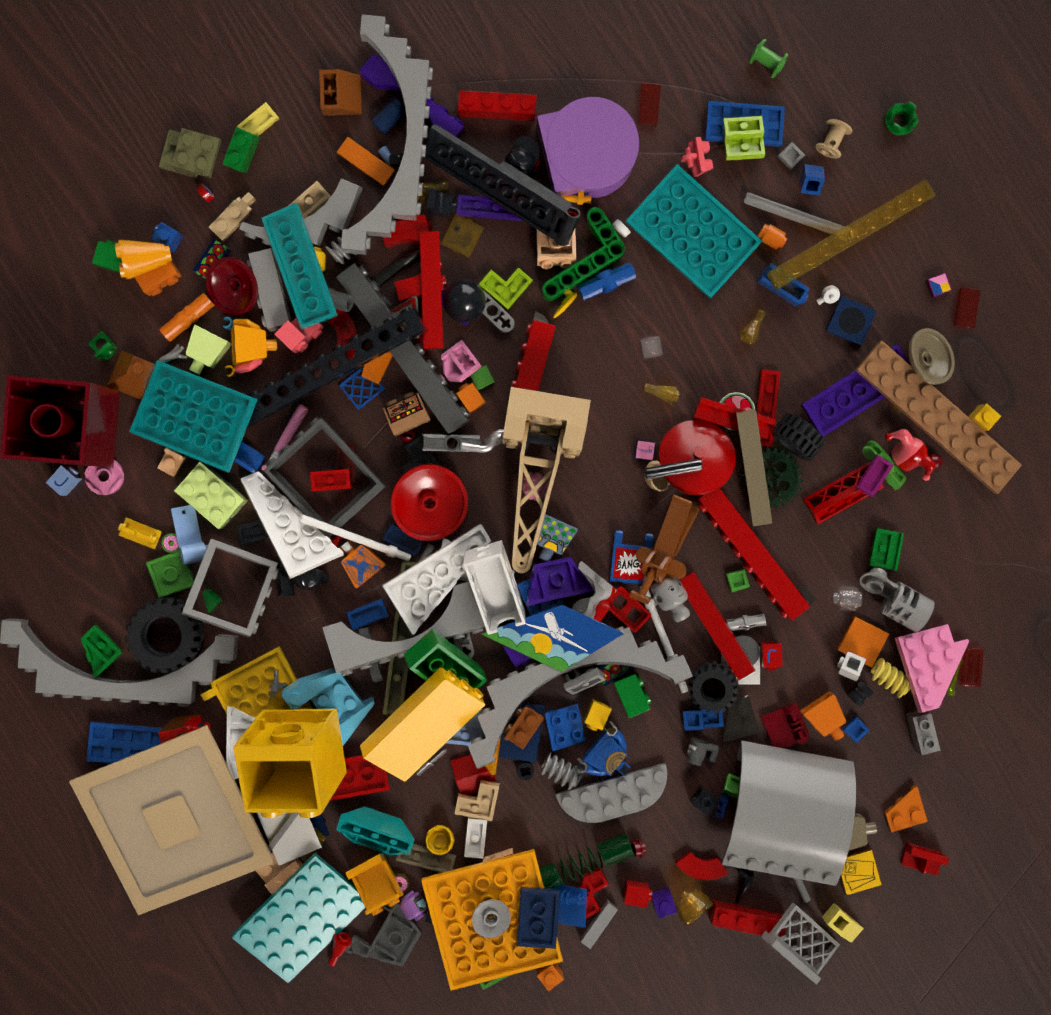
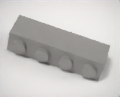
(270, 289)

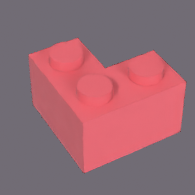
(297, 338)

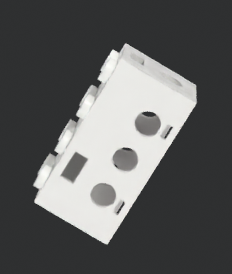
(494, 585)

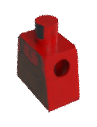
(181, 725)

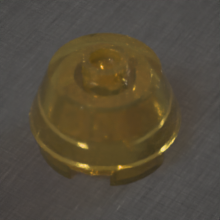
(692, 905)

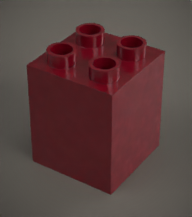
(59, 422)

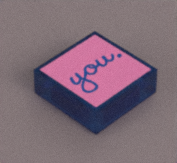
(645, 450)

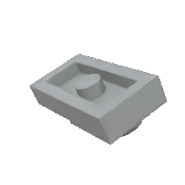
(581, 682)

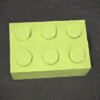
(211, 495)

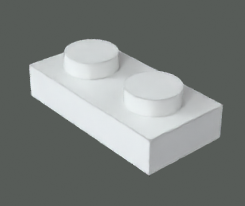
(475, 838)

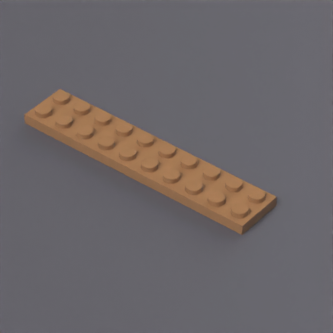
(938, 417)

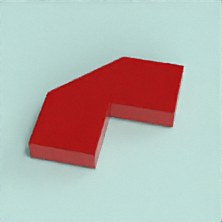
(593, 882)

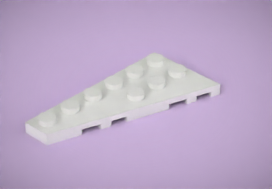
(296, 543)
(429, 581)

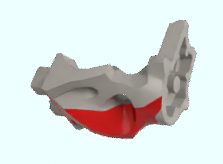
(599, 603)

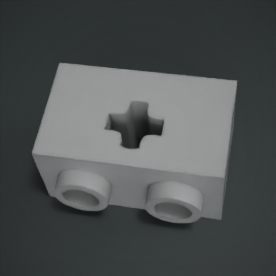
(923, 732)

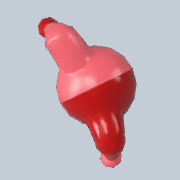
(911, 453)

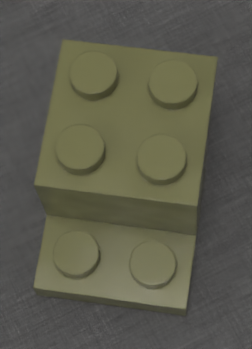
(190, 153)

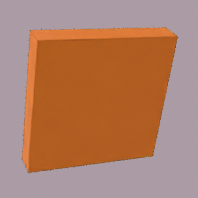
(863, 640)

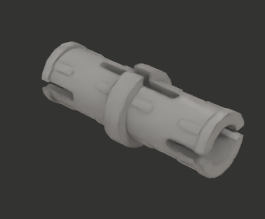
(746, 622)

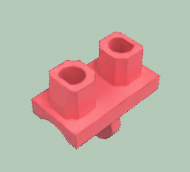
(695, 157)

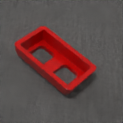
(631, 603)

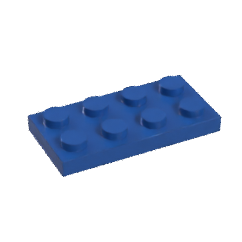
(772, 120)
(117, 741)

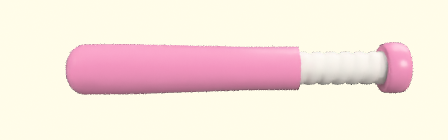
(292, 426)

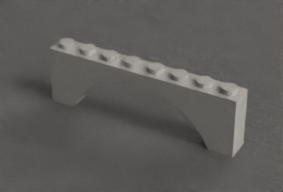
(354, 651)

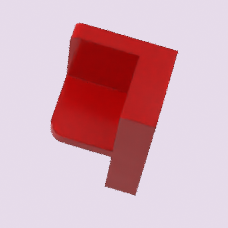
(330, 480)
(923, 859)

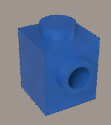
(812, 179)
(166, 235)

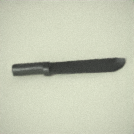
(396, 267)

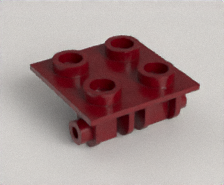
(786, 726)

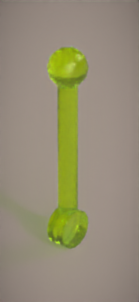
(951, 692)

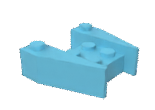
(330, 692)

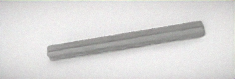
(791, 213)

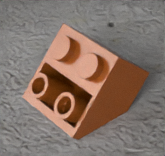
(340, 93)

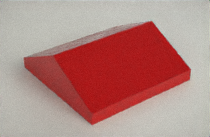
(468, 776)

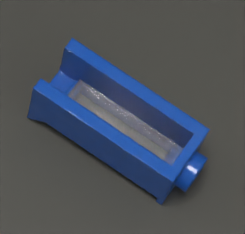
(793, 292)

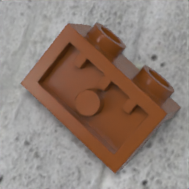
(523, 726)

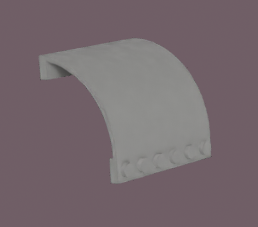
(792, 814)

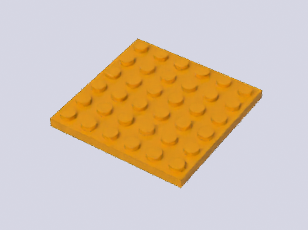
(451, 902)

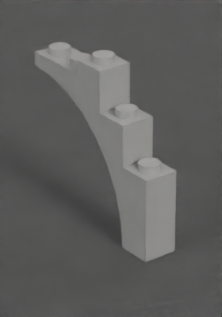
(336, 213)

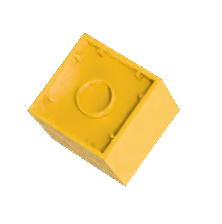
(290, 762)

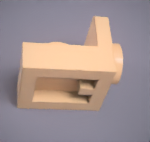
(171, 462)

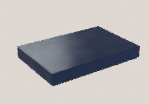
(530, 752)
(538, 917)

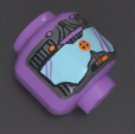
(413, 905)

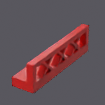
(726, 416)
(844, 499)

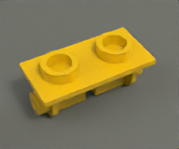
(139, 533)

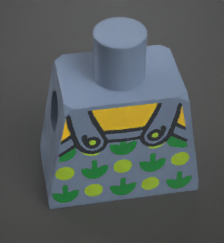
(554, 537)

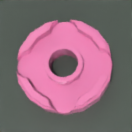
(114, 482)

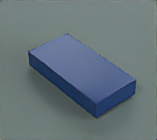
(367, 614)

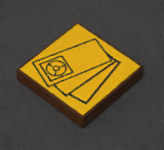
(860, 872)

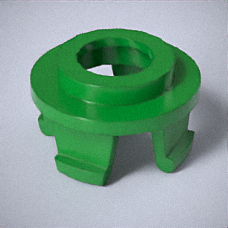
(908, 111)

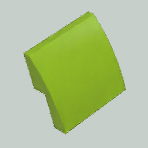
(743, 138)

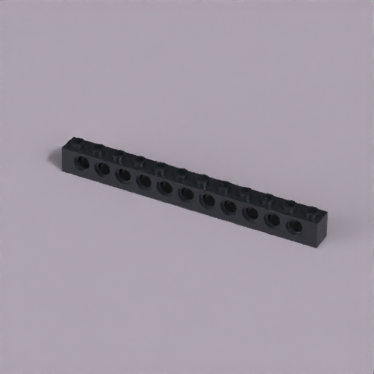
(312, 384)

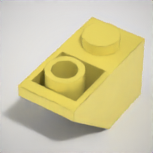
(842, 923)

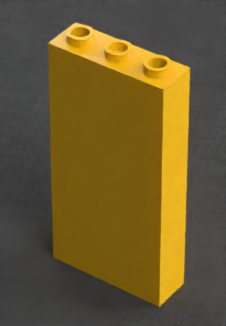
(422, 724)

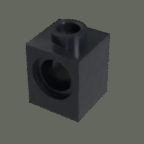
(704, 800)

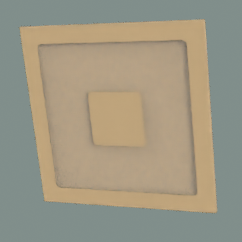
(172, 820)

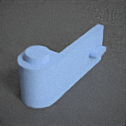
(188, 534)

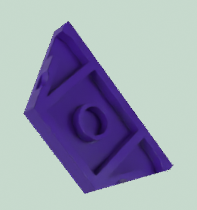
(556, 581)

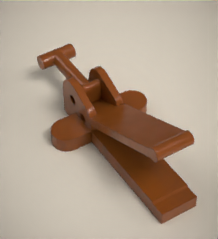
(661, 560)

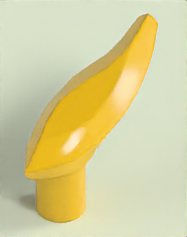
(570, 297)

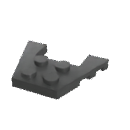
(392, 942)

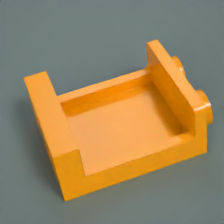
(375, 884)

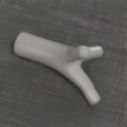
(174, 354)

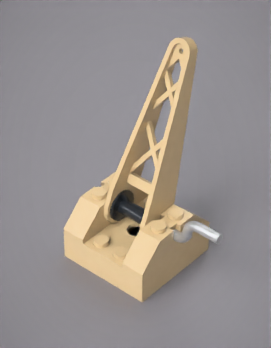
(526, 415)

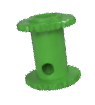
(768, 58)

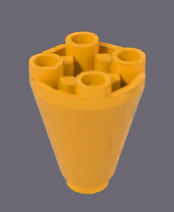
(140, 257)

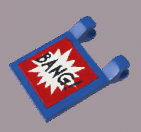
(624, 563)

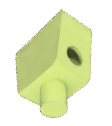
(205, 349)

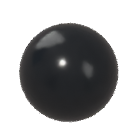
(464, 300)

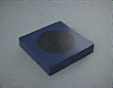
(850, 321)

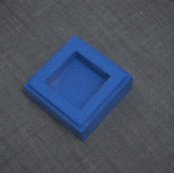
(855, 729)

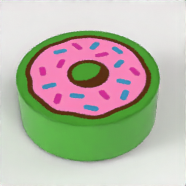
(170, 543)

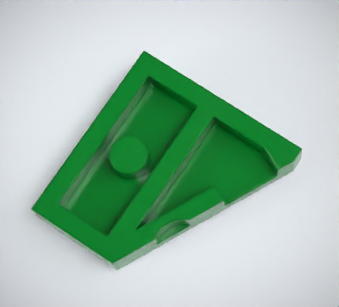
(100, 650)

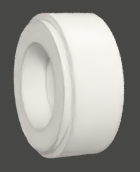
(621, 228)

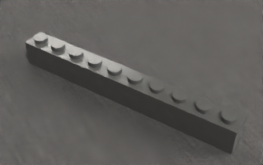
(408, 355)

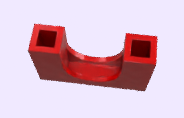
(409, 232)

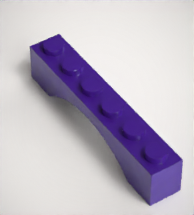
(380, 77)

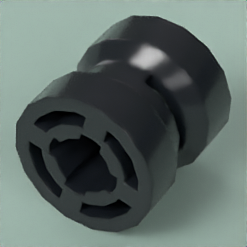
(856, 696)

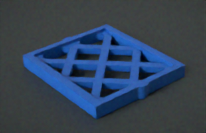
(350, 396)

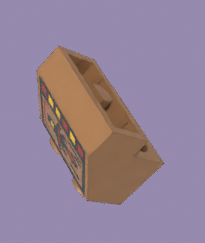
(406, 413)

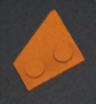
(906, 811)

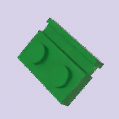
(886, 549)

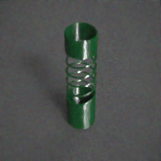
(612, 852)

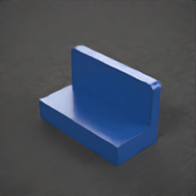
(249, 458)

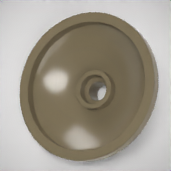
(931, 356)

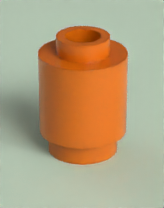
(772, 236)

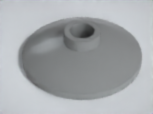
(491, 926)

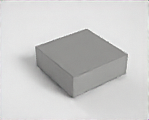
(791, 155)

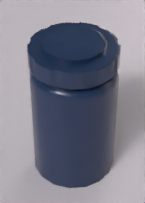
(388, 116)

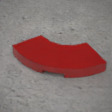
(345, 329)
(701, 868)

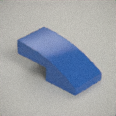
(699, 719)

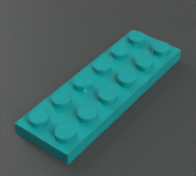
(299, 266)

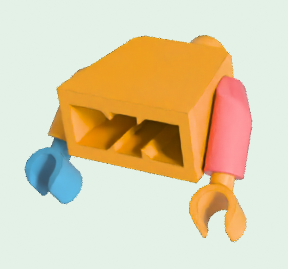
(248, 345)

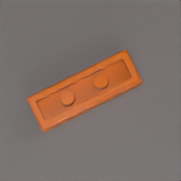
(365, 161)

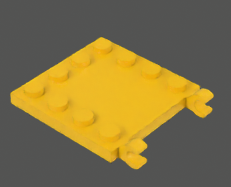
(249, 685)

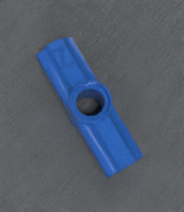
(606, 281)

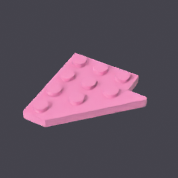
(930, 664)

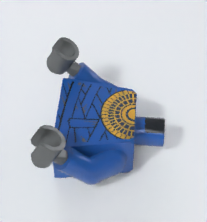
(605, 754)

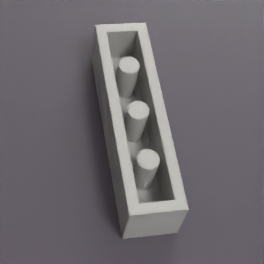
(598, 924)

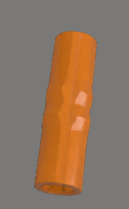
(186, 317)

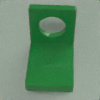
(106, 351)

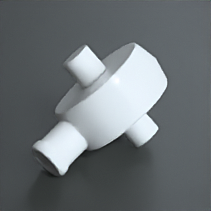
(829, 295)

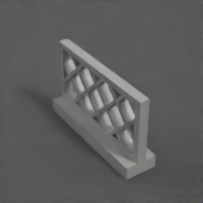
(789, 952)

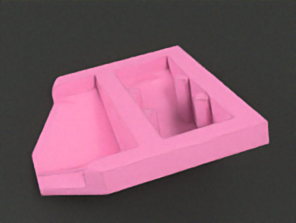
(459, 362)

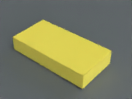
(259, 120)

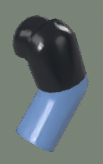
(391, 159)

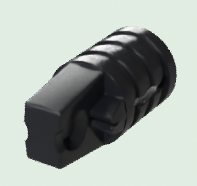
(284, 583)

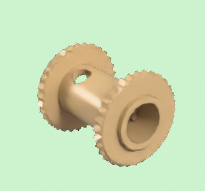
(834, 138)

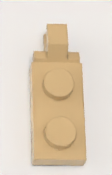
(232, 217)

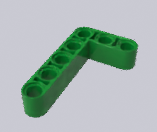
(588, 262)

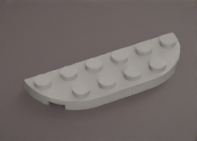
(615, 795)

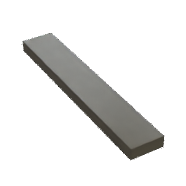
(754, 467)

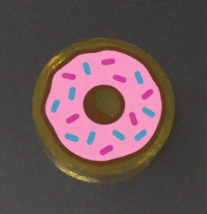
(403, 881)

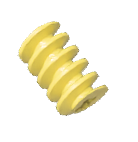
(891, 677)

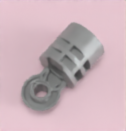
(899, 600)

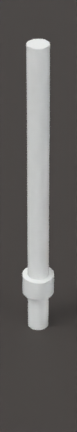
(390, 550)
(662, 634)

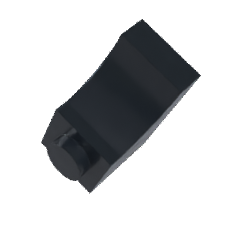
(440, 204)

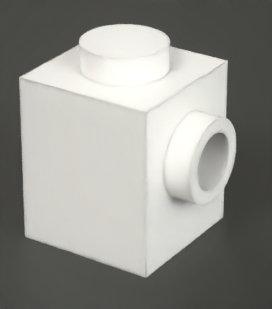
(851, 666)

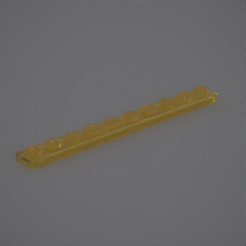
(851, 234)

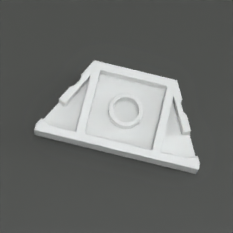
(236, 726)

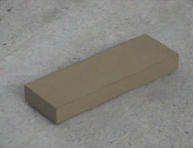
(423, 858)

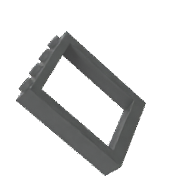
(352, 507)

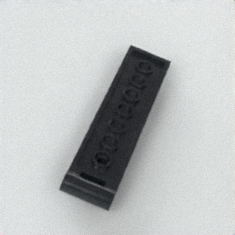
(503, 185)

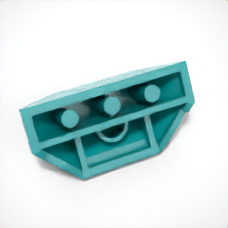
(376, 831)

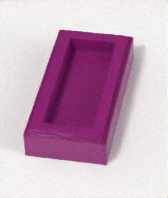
(874, 475)

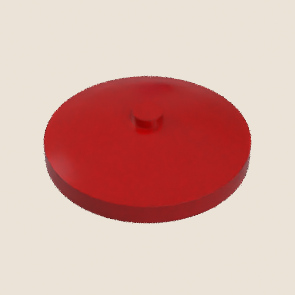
(698, 441)
(429, 502)

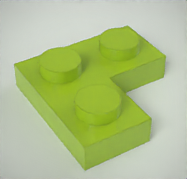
(506, 292)

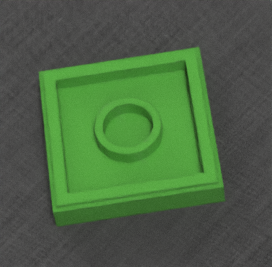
(170, 574)

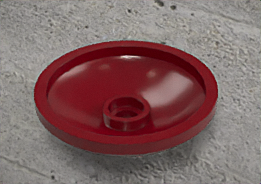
(224, 288)

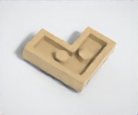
(481, 806)

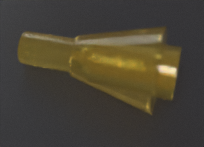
(439, 186)
(751, 331)
(667, 393)

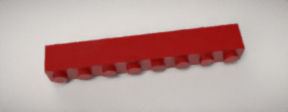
(753, 553)

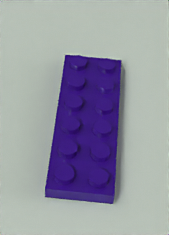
(843, 400)

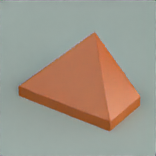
(375, 369)

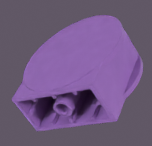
(588, 147)

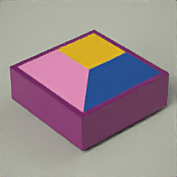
(938, 285)

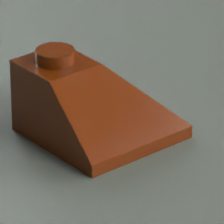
(131, 375)

